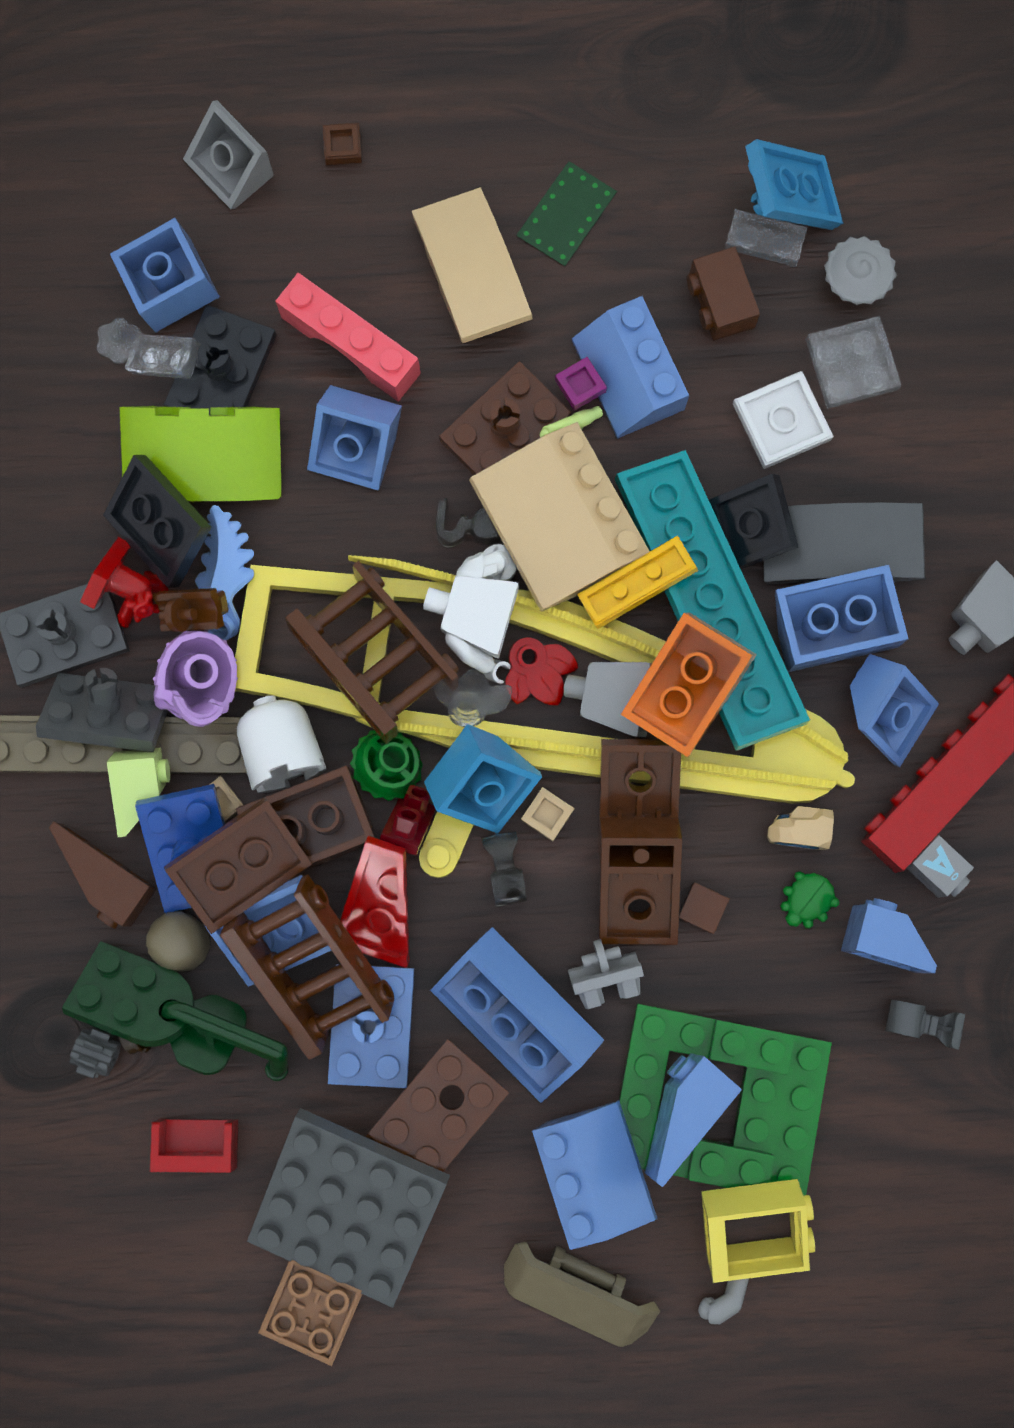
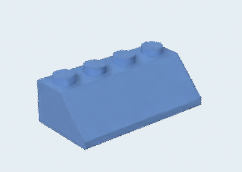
(517, 1015)

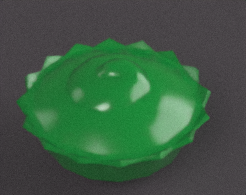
(386, 768)

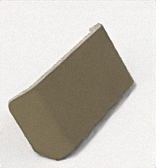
(575, 1300)

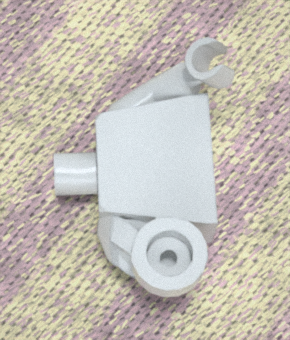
(478, 609)

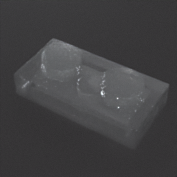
(766, 238)
(163, 356)

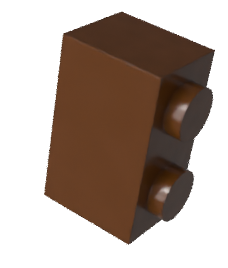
(723, 293)

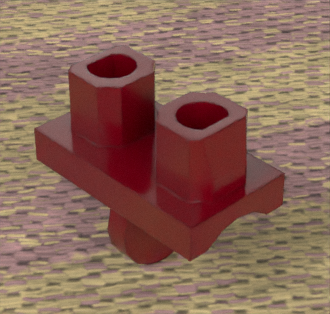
(409, 820)

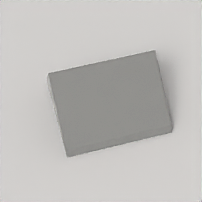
(228, 157)

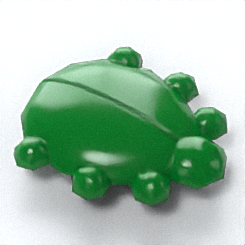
(808, 899)

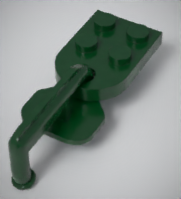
(130, 993)

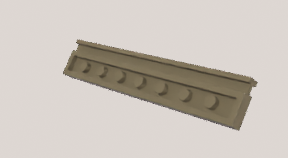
(187, 748)

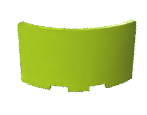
(205, 455)

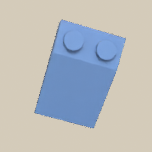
(688, 1109)

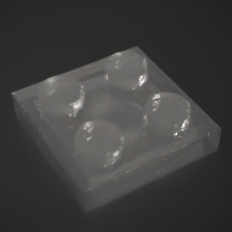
(853, 362)

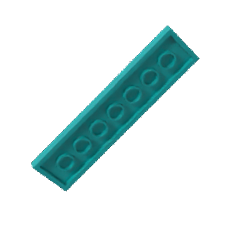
(669, 502)

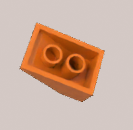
(688, 683)

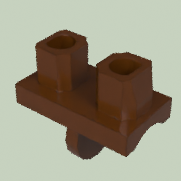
(191, 609)

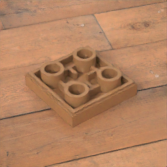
(310, 1312)

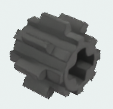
(95, 1053)

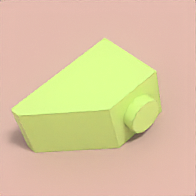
(135, 777)

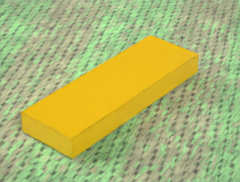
(637, 582)

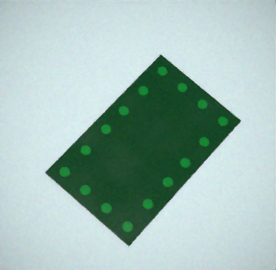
(566, 213)

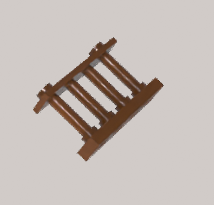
(359, 686)
(289, 998)

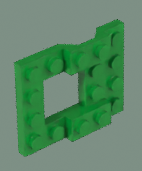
(775, 1107)

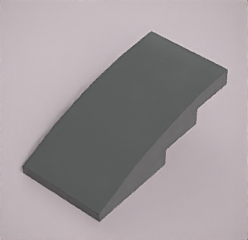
(851, 539)

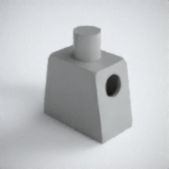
(985, 612)
(607, 692)

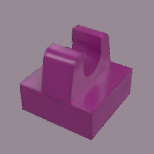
(580, 383)

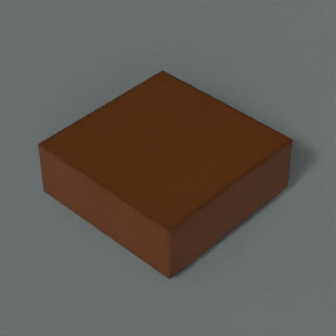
(342, 143)
(703, 908)

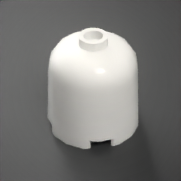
(278, 744)

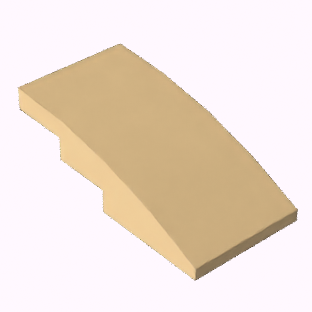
(472, 265)

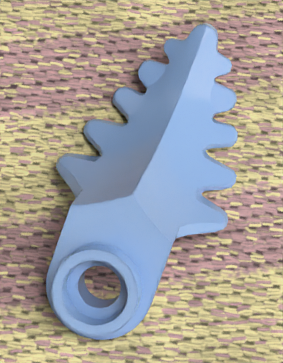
(225, 566)

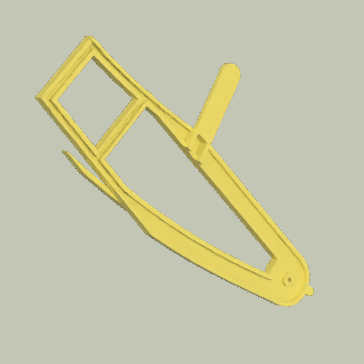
(781, 769)

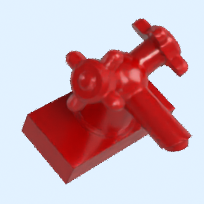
(124, 582)

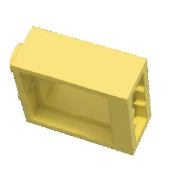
(763, 1256)

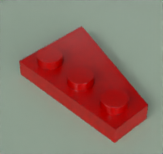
(379, 904)

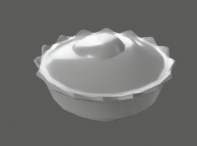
(860, 270)

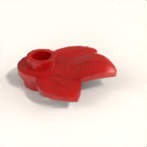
(542, 675)

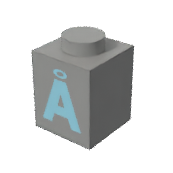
(941, 868)

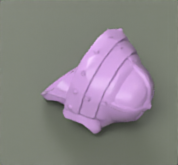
(196, 677)

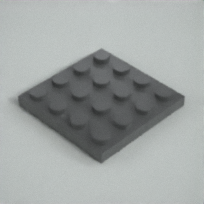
(347, 1207)

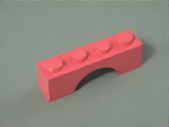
(325, 318)

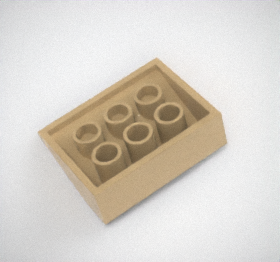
(558, 516)

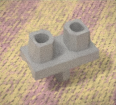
(606, 969)

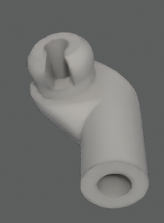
(726, 1305)

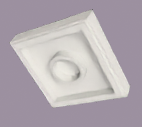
(782, 420)

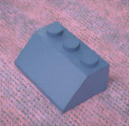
(634, 367)
(839, 618)
(594, 1175)

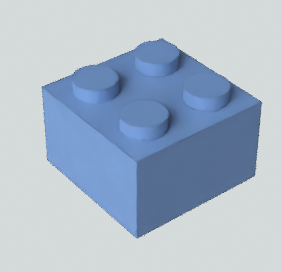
(164, 275)

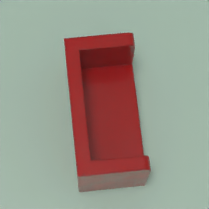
(194, 1145)

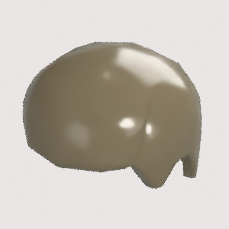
(178, 941)

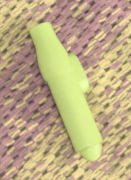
(583, 418)

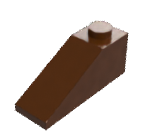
(104, 881)

